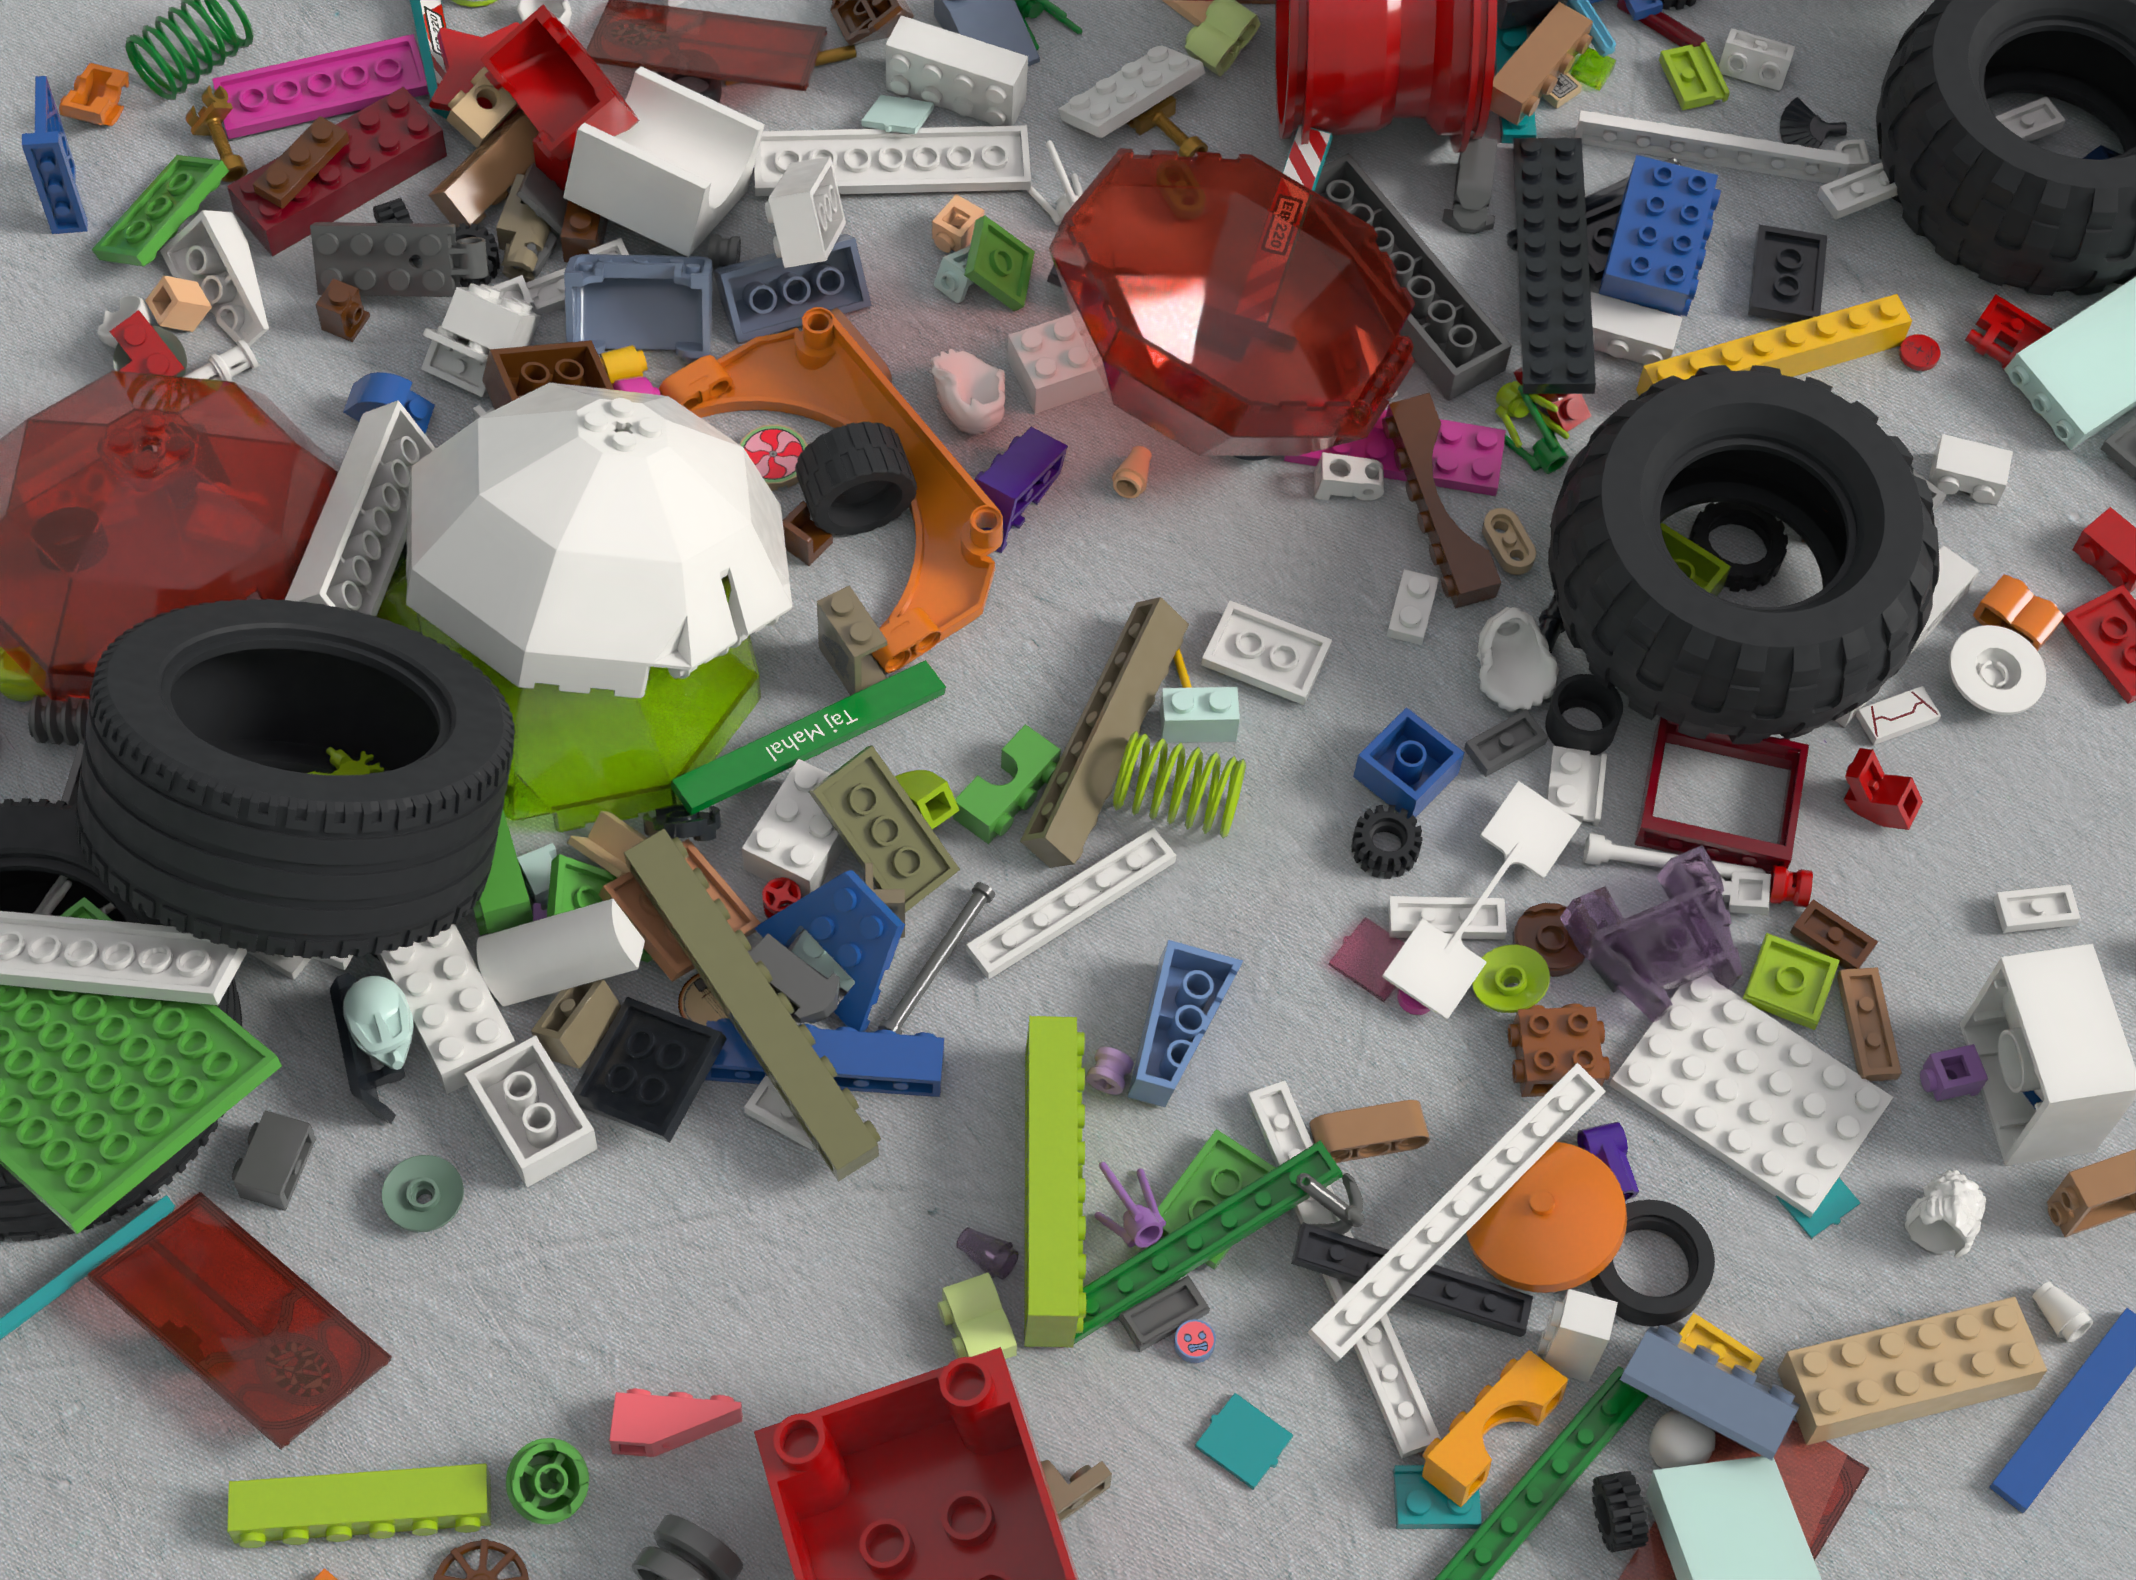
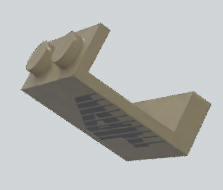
(848, 638)

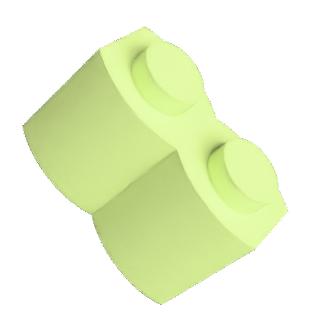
(1222, 35)
(976, 1318)

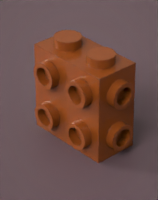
(1552, 1043)

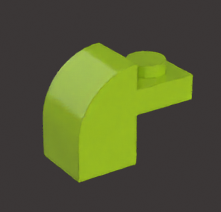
(930, 795)

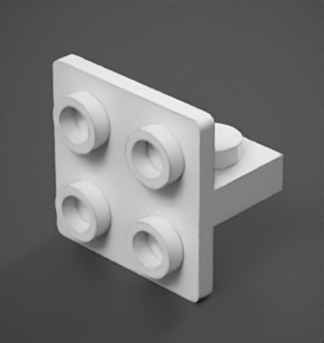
(456, 360)

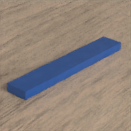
(2069, 1415)

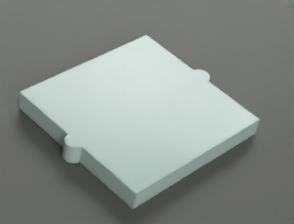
(897, 114)

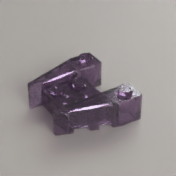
(1664, 943)

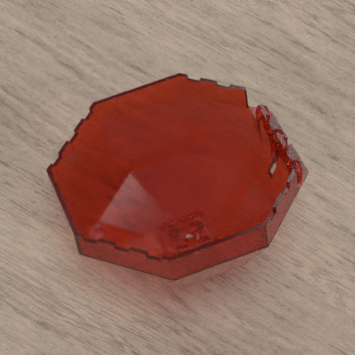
(1232, 304)
(124, 534)

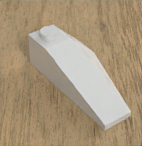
(219, 259)

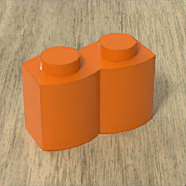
(2016, 608)

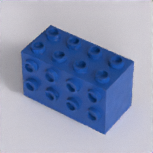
(1661, 236)

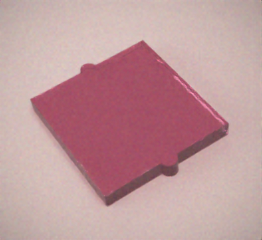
(1366, 958)

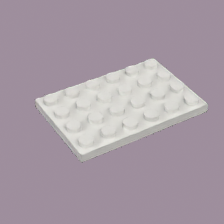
(1752, 1093)

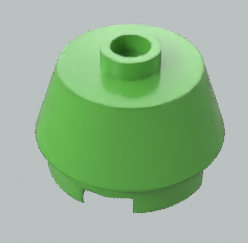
(547, 1481)

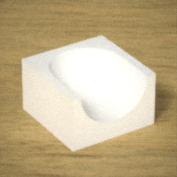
(2055, 1031)

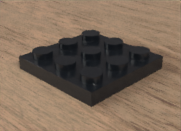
(648, 1069)

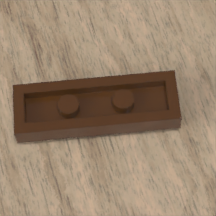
(301, 162)

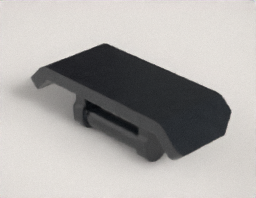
(357, 1063)

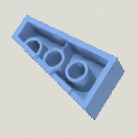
(1180, 1009)

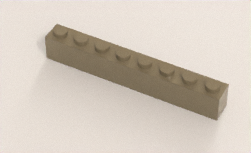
(1100, 738)

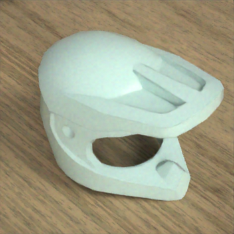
(379, 1020)

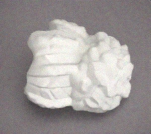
(1947, 1214)

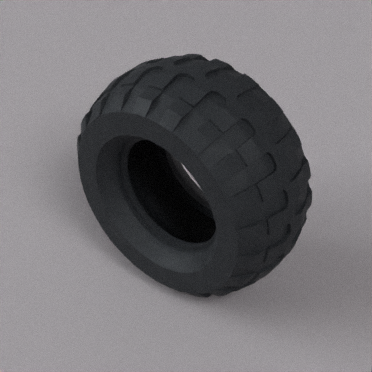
(1981, 188)
(1775, 449)

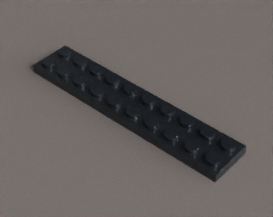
(1553, 267)

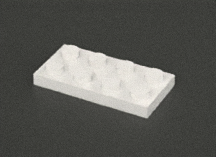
(1131, 91)

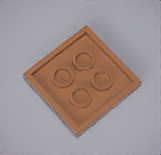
(658, 939)

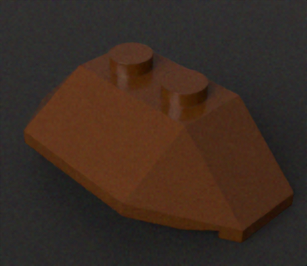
(868, 19)

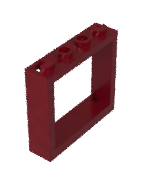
(1722, 846)

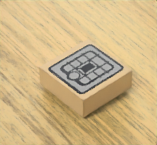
(1564, 90)

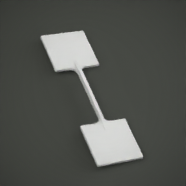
(1436, 964)

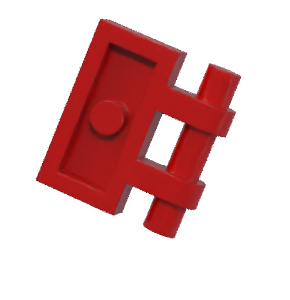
(2010, 326)

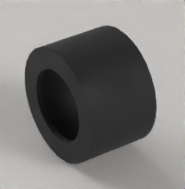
(1586, 693)

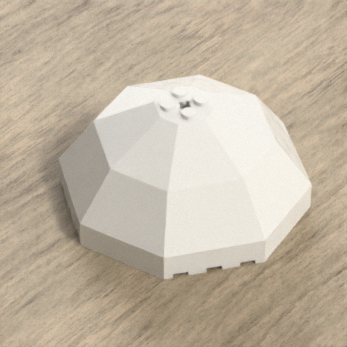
(594, 540)

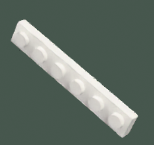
(1070, 903)

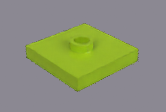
(1790, 981)

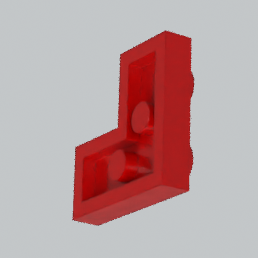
(145, 348)

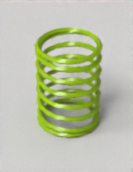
(1182, 775)

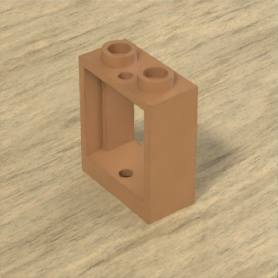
(2095, 1194)

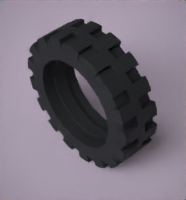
(1762, 523)

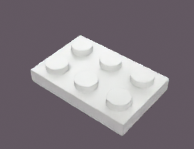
(1266, 652)

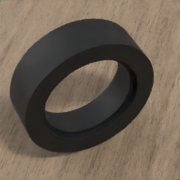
(1697, 1248)

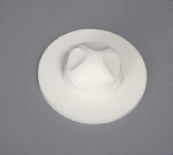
(1997, 670)

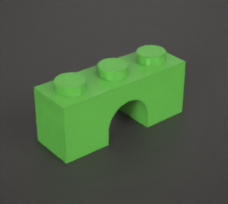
(990, 808)

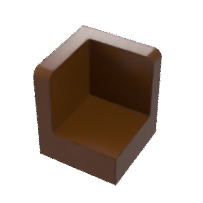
(803, 537)

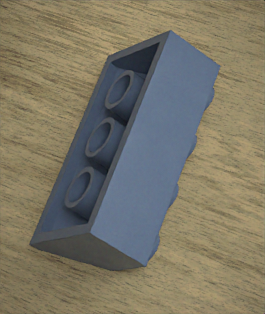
(768, 298)
(1711, 1391)

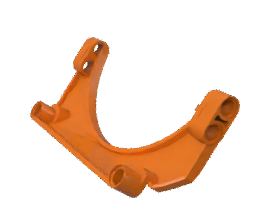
(838, 384)

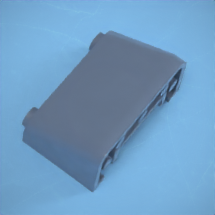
(640, 302)

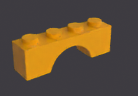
(1524, 1394)

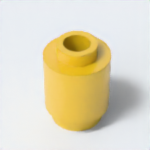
(624, 363)

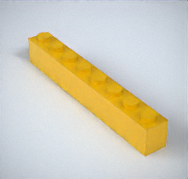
(1799, 345)

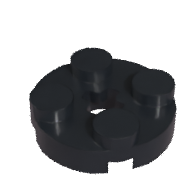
(681, 824)

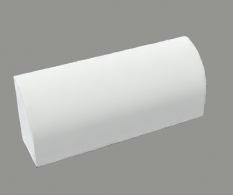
(559, 952)

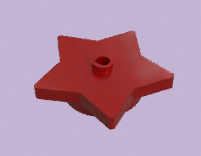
(462, 62)

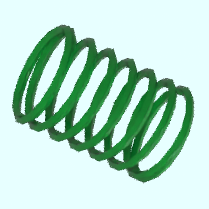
(224, 22)

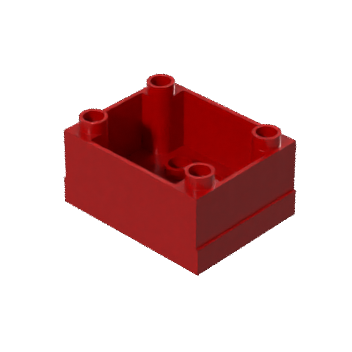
(917, 1483)

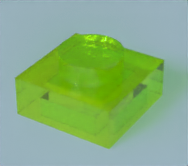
(1593, 69)

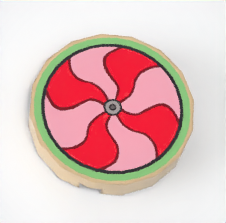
(775, 453)

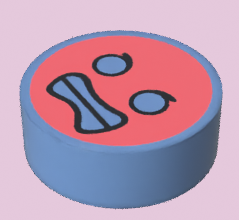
(1194, 1341)

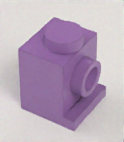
(1960, 1065)

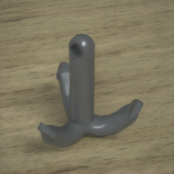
(1349, 1215)

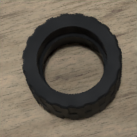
(855, 478)

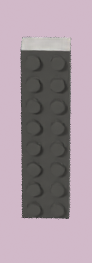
(1446, 326)

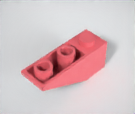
(656, 1424)

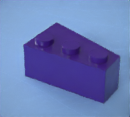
(1022, 476)

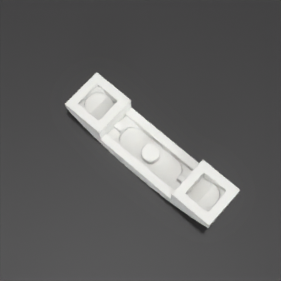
(548, 292)

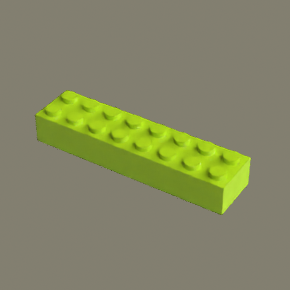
(1054, 1183)

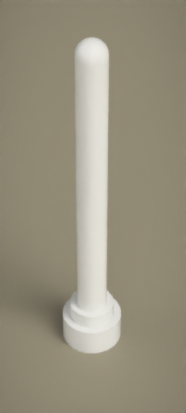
(1600, 850)

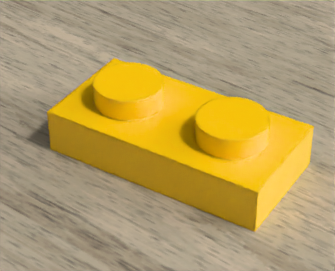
(1731, 1352)

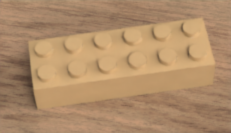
(1912, 1370)

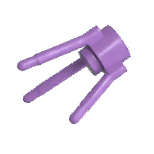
(1141, 1224)

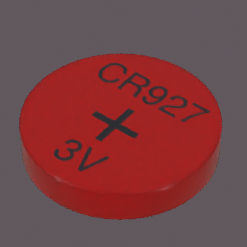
(1919, 352)

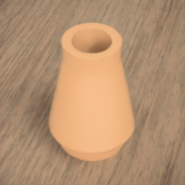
(1132, 474)

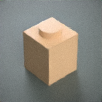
(178, 303)

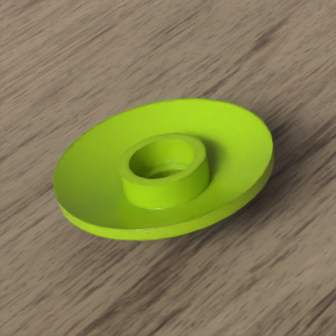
(1507, 966)

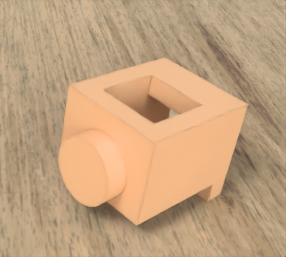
(955, 224)

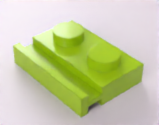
(1693, 76)

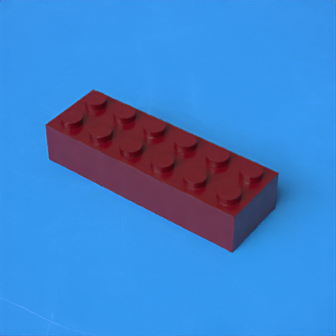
(384, 148)

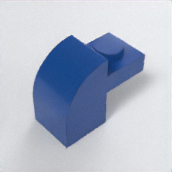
(384, 388)

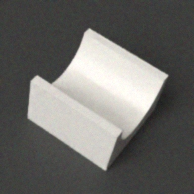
(672, 169)

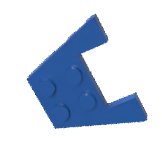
(853, 930)

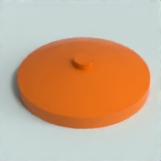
(1553, 1223)

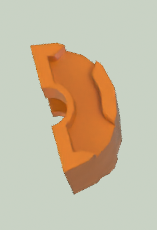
(96, 95)

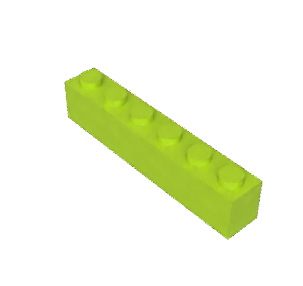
(359, 1505)

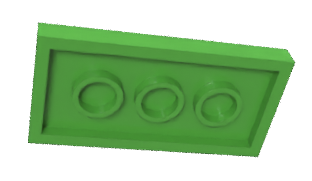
(160, 210)

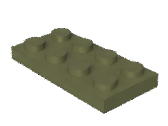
(884, 827)

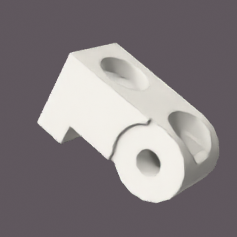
(1348, 477)

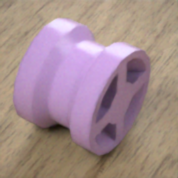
(1109, 1070)

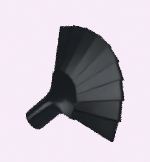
(1805, 128)

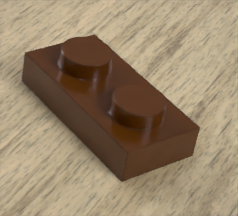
(1833, 936)

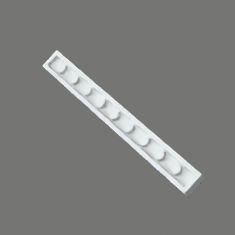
(1455, 1213)
(1379, 1348)

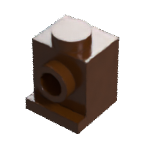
(341, 310)

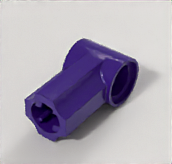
(1611, 1146)

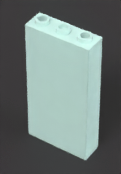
(2083, 369)
(1730, 1522)

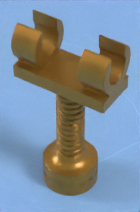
(1159, 117)
(210, 125)

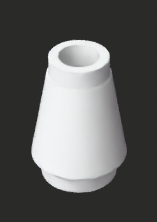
(2063, 1313)

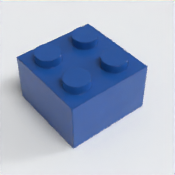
(1408, 763)

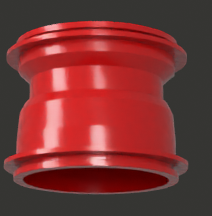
(1380, 60)

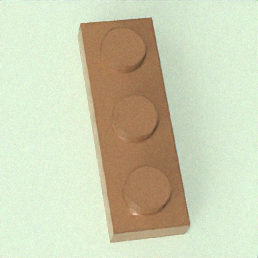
(1869, 1024)

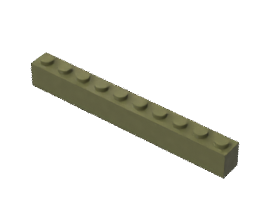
(752, 1004)

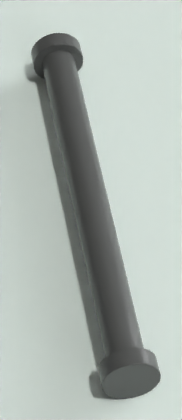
(981, 894)

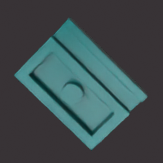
(1425, 1507)

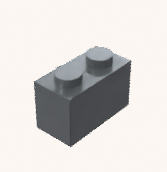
(273, 1160)

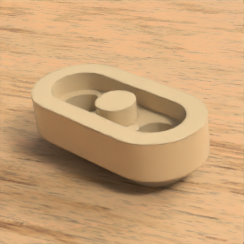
(1510, 544)

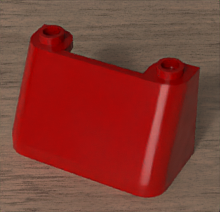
(556, 83)

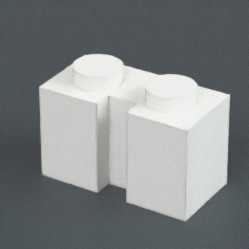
(1970, 468)

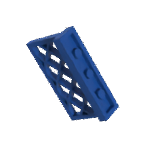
(53, 165)

